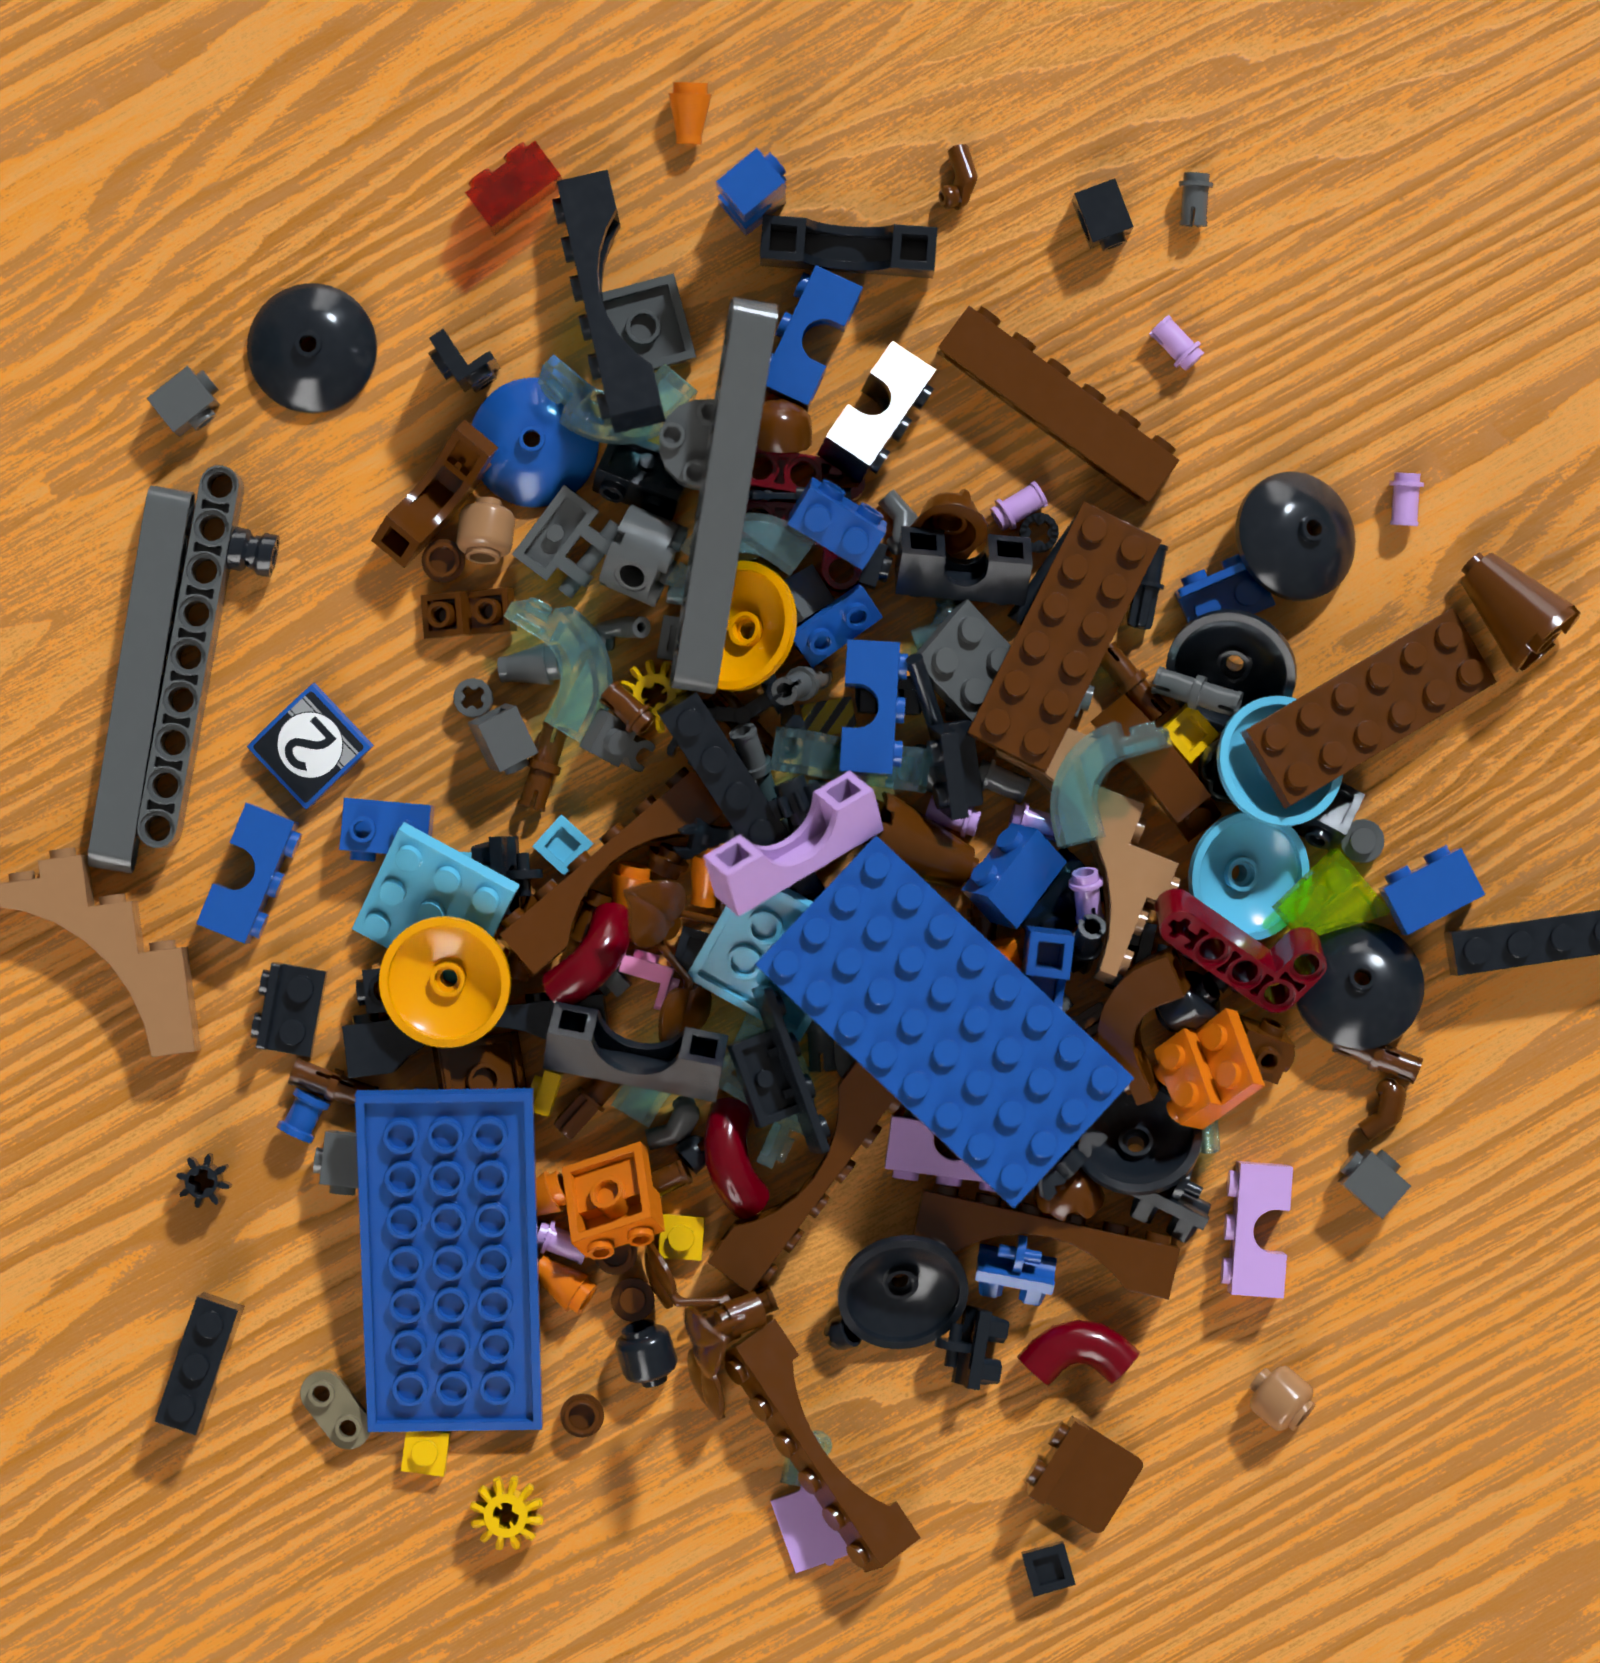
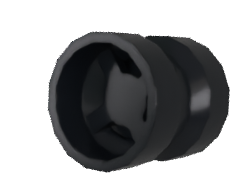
(253, 552)

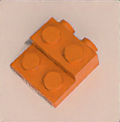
(1207, 1070)
(612, 1201)

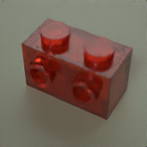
(513, 187)

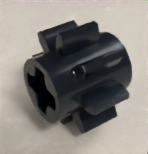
(793, 800)
(214, 1173)

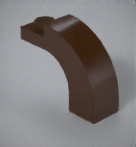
(437, 495)
(1165, 775)
(1145, 986)

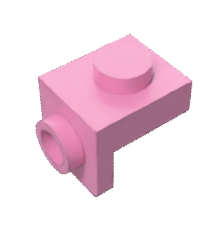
(646, 966)

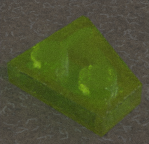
(1330, 897)

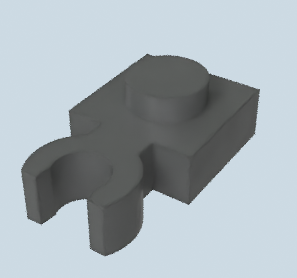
(613, 743)

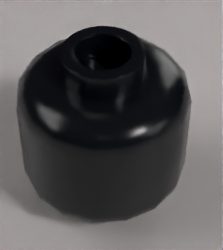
(1195, 1008)
(646, 1353)

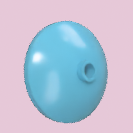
(1246, 781)
(1268, 864)

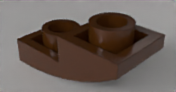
(467, 613)

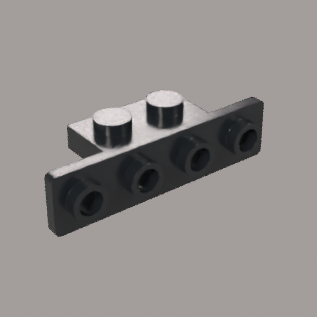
(772, 1074)

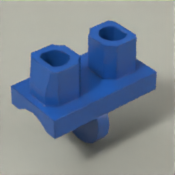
(1015, 1269)

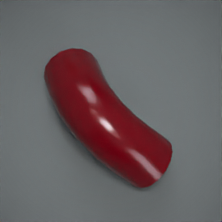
(593, 959)
(729, 1160)
(1078, 1343)

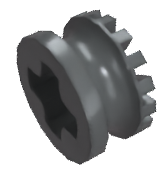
(486, 698)

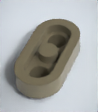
(339, 1407)

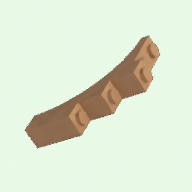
(1129, 873)
(156, 979)

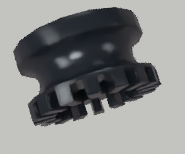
(1052, 533)

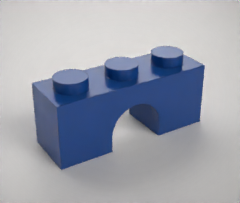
(752, 190)
(823, 301)
(877, 669)
(268, 841)
(1048, 960)

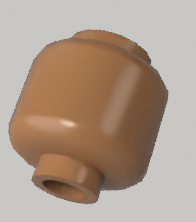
(485, 531)
(1281, 1398)

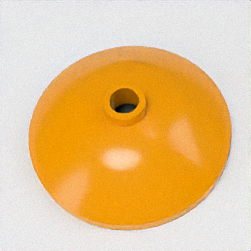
(767, 603)
(429, 1006)

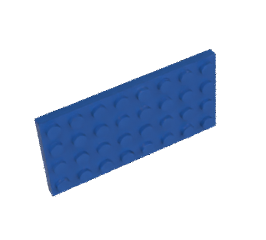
(944, 1021)
(449, 1259)

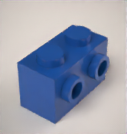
(838, 522)
(372, 825)
(1013, 875)
(1431, 889)

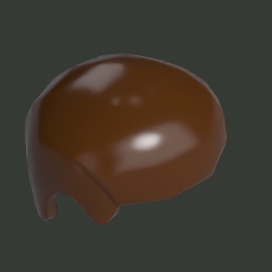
(784, 427)
(1075, 1195)

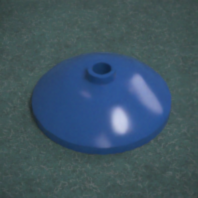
(537, 473)

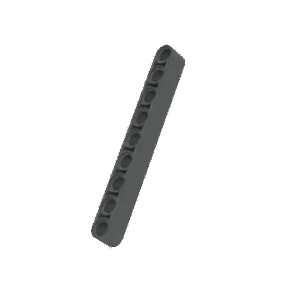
(723, 495)
(140, 677)
(194, 679)

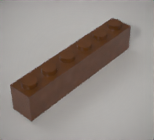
(1057, 404)

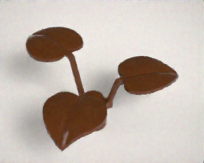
(655, 917)
(708, 1342)

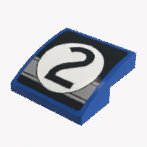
(310, 746)

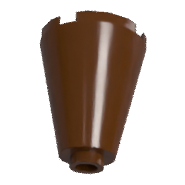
(1516, 609)
(924, 845)

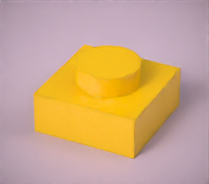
(1190, 733)
(546, 1091)
(682, 1237)
(426, 1452)

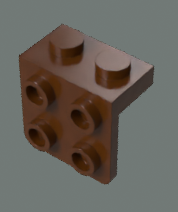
(1083, 1475)

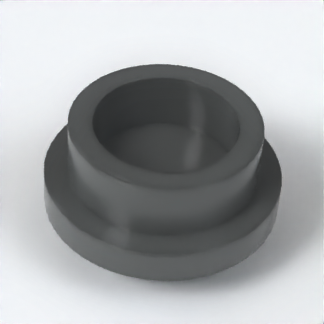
(1363, 841)

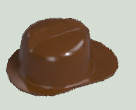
(959, 518)

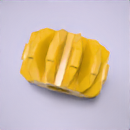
(649, 682)
(520, 1506)

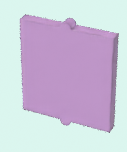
(806, 1532)

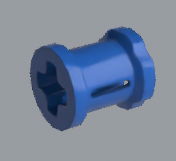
(303, 1115)

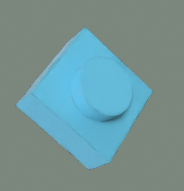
(562, 844)

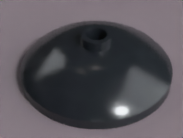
(333, 370)
(1276, 541)
(1213, 637)
(1367, 1014)
(1167, 1147)
(907, 1308)

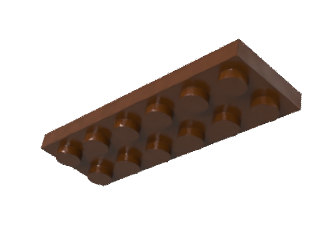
(1064, 637)
(1368, 707)

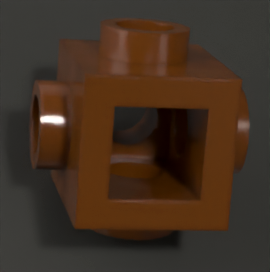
(1270, 1047)

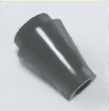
(530, 665)

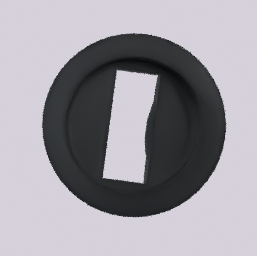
(690, 1153)
(840, 1335)

